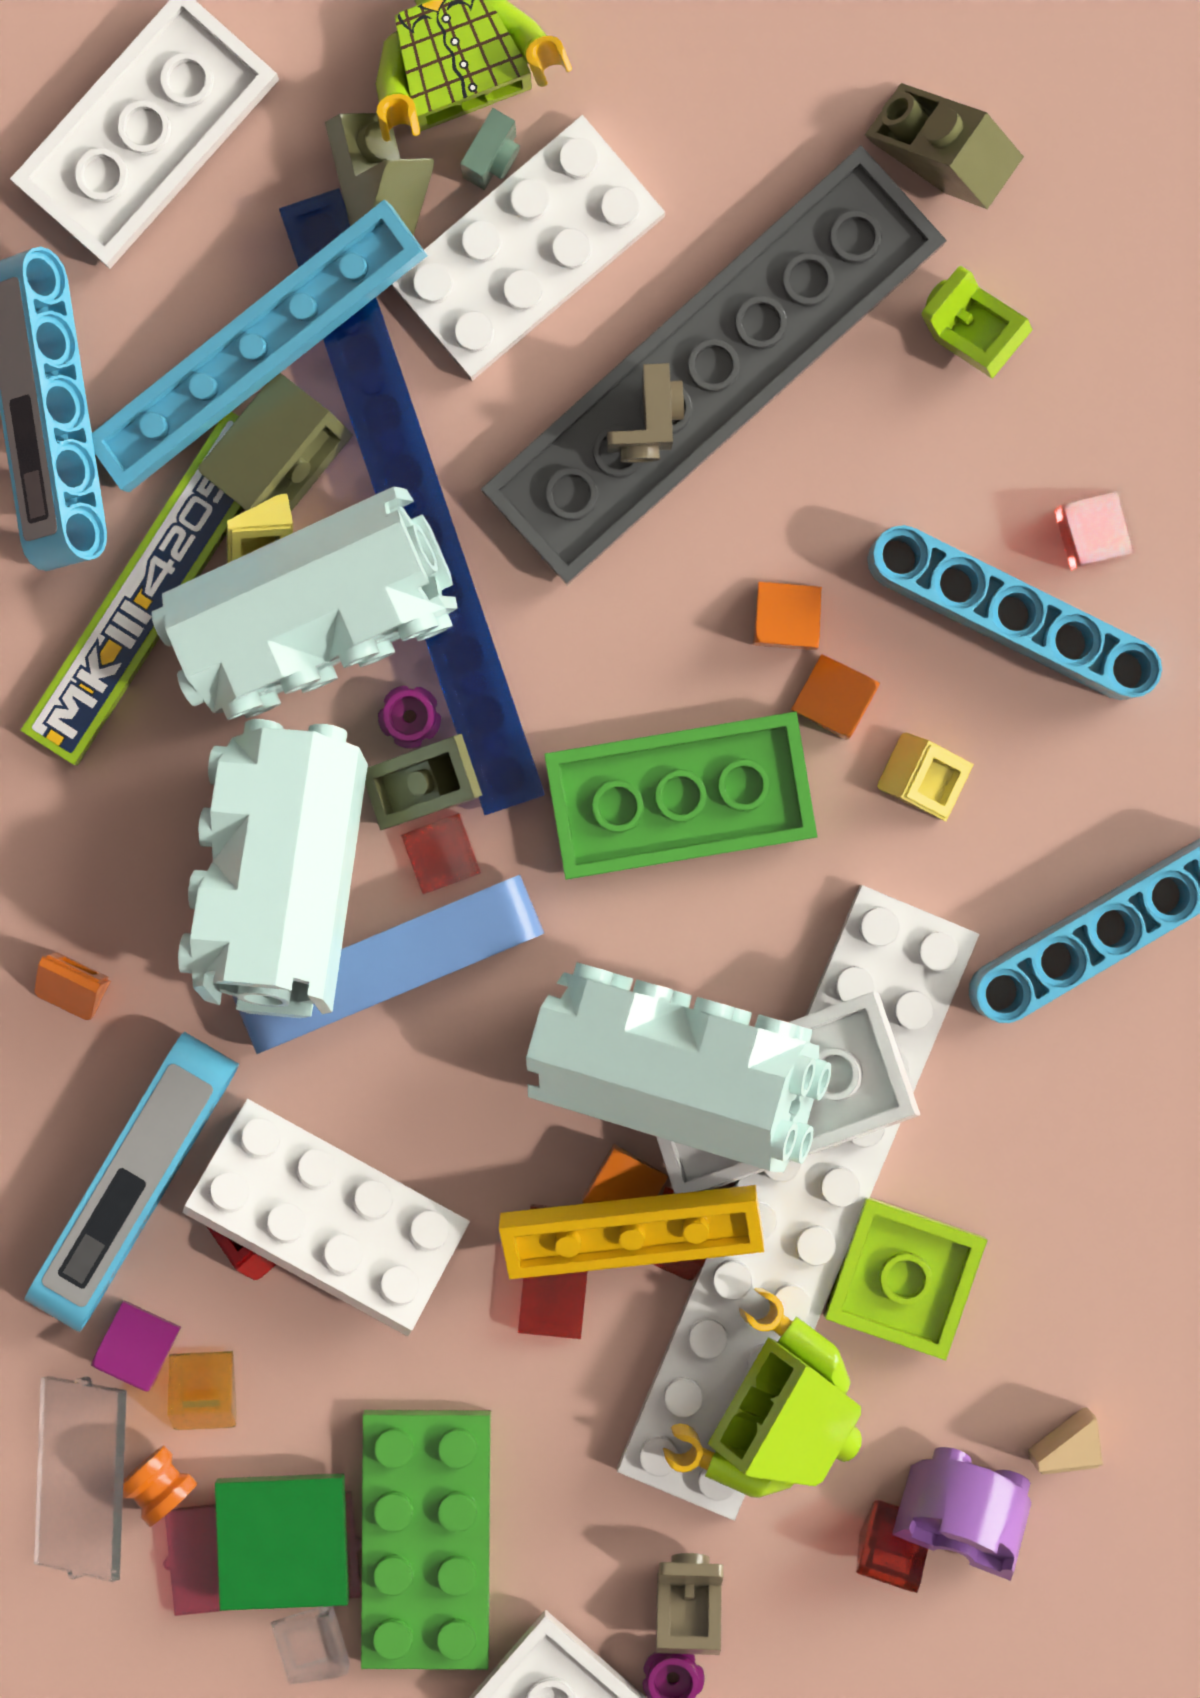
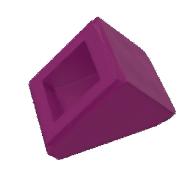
(135, 1346)

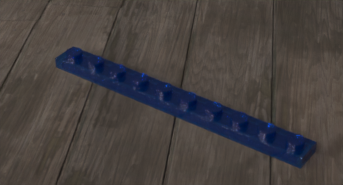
(400, 458)

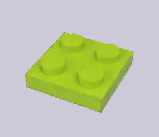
(905, 1278)

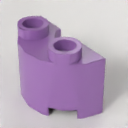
(965, 1510)

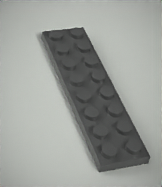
(732, 351)

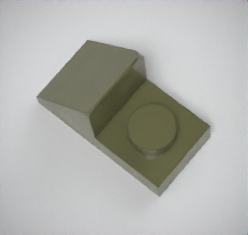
(373, 169)
(422, 782)

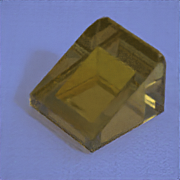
(202, 1390)

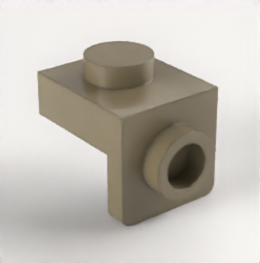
(662, 403)
(689, 1605)

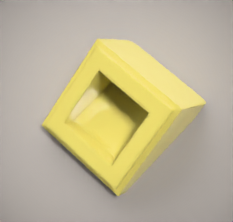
(259, 527)
(924, 775)

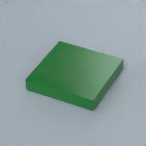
(282, 1541)

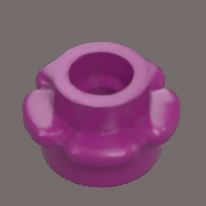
(392, 716)
(661, 1664)

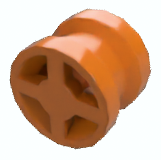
(157, 1486)

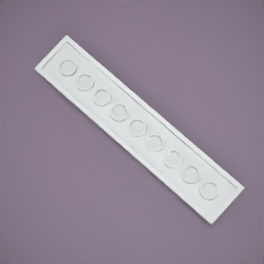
(804, 1210)

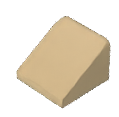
(1069, 1446)

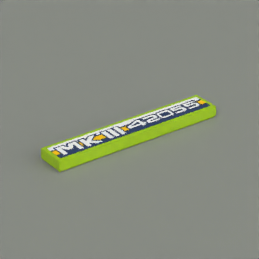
(123, 627)

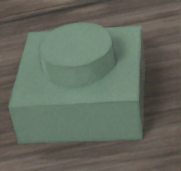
(491, 150)

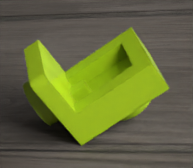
(974, 322)

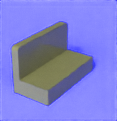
(275, 446)

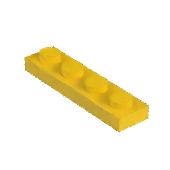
(632, 1232)

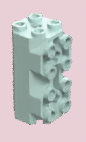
(306, 605)
(279, 870)
(678, 1069)

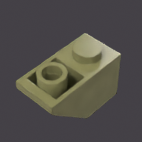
(946, 144)

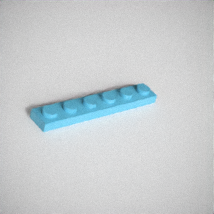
(256, 346)

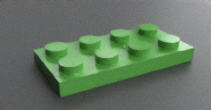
(681, 795)
(426, 1539)

